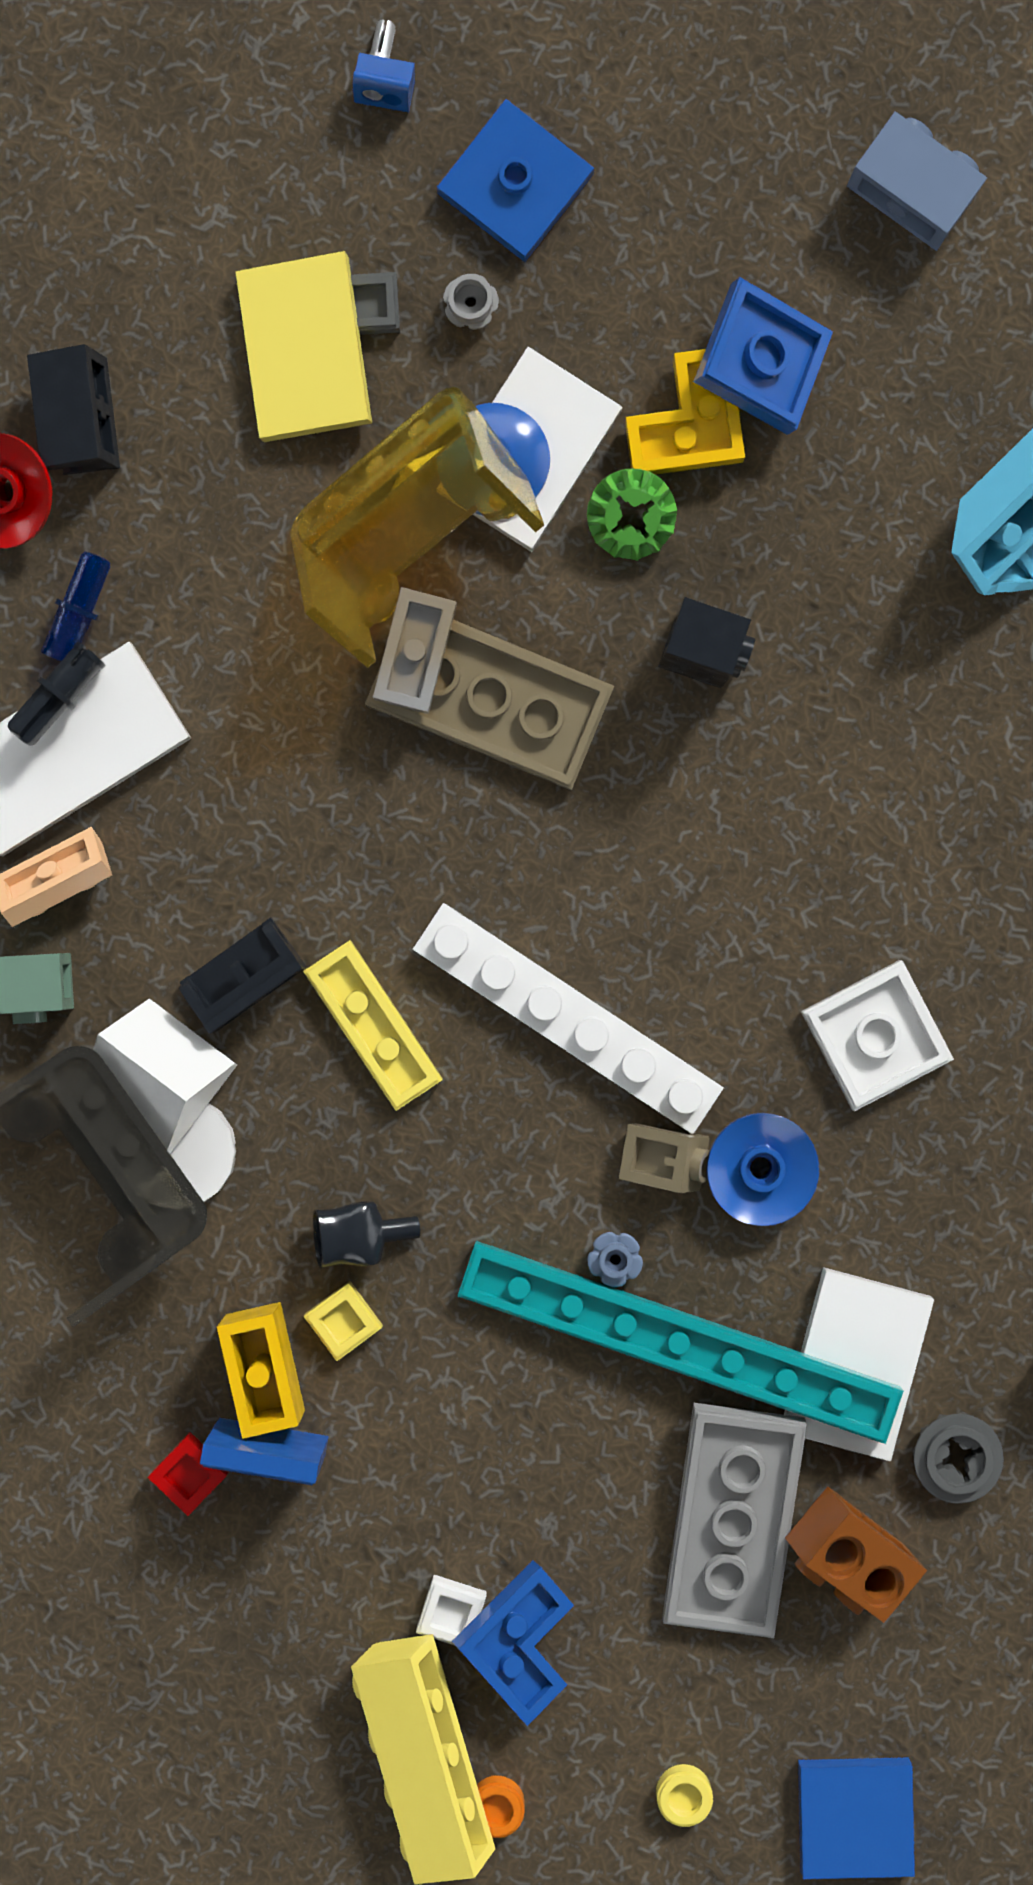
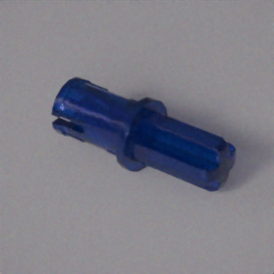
(76, 608)

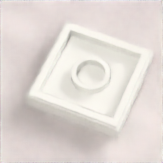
(877, 1035)

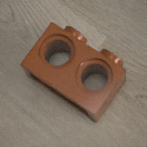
(863, 1564)

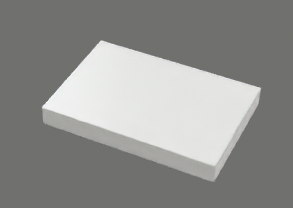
(574, 423)
(871, 1332)

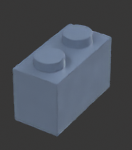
(916, 179)

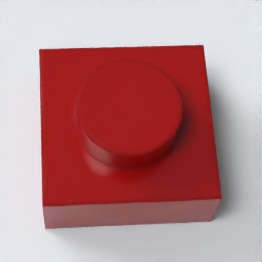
(183, 1477)

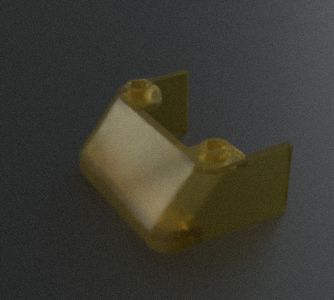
(396, 509)

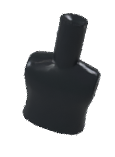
(357, 1234)

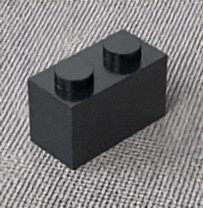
(707, 643)

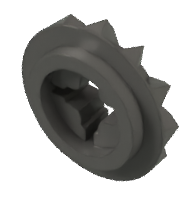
(981, 1466)

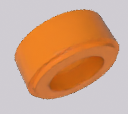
(502, 1804)

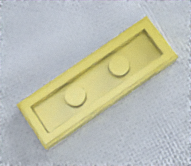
(373, 1025)

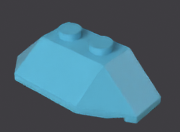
(997, 525)

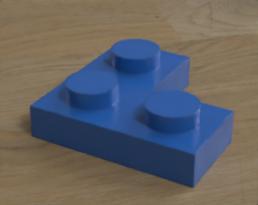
(504, 1638)

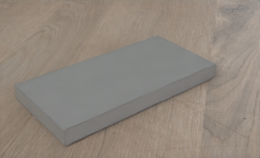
(734, 1520)

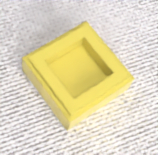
(343, 1320)

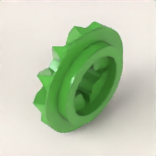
(636, 487)

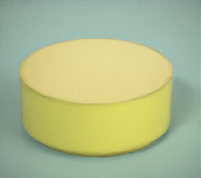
(684, 1795)

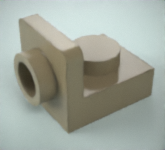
(664, 1158)

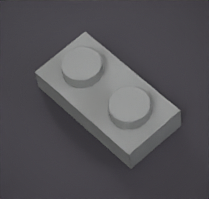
(415, 650)

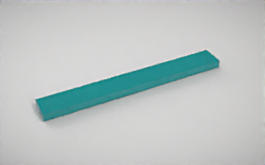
(681, 1342)

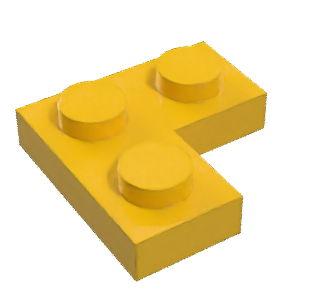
(694, 437)

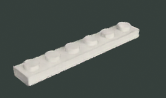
(568, 1018)

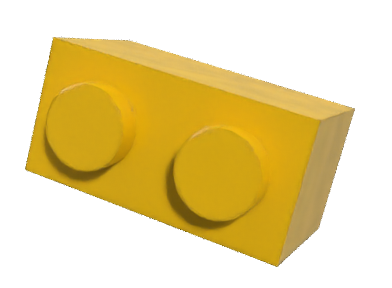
(261, 1370)

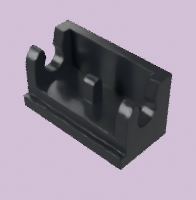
(73, 410)
(241, 976)

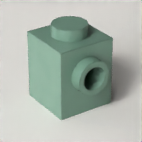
(35, 985)

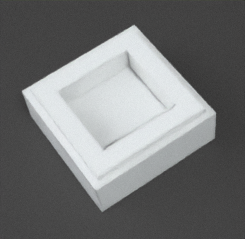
(449, 1608)

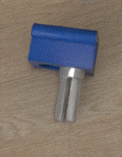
(383, 80)

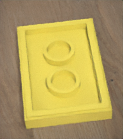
(303, 347)

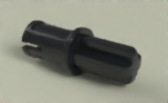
(55, 694)

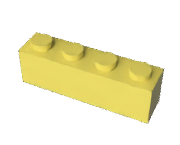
(423, 1759)

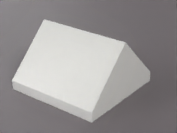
(163, 1068)

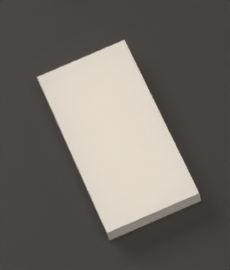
(109, 736)

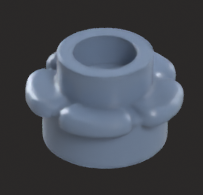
(615, 1274)

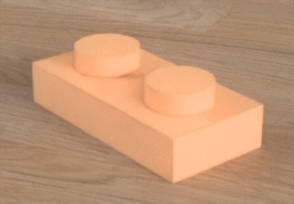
(53, 876)

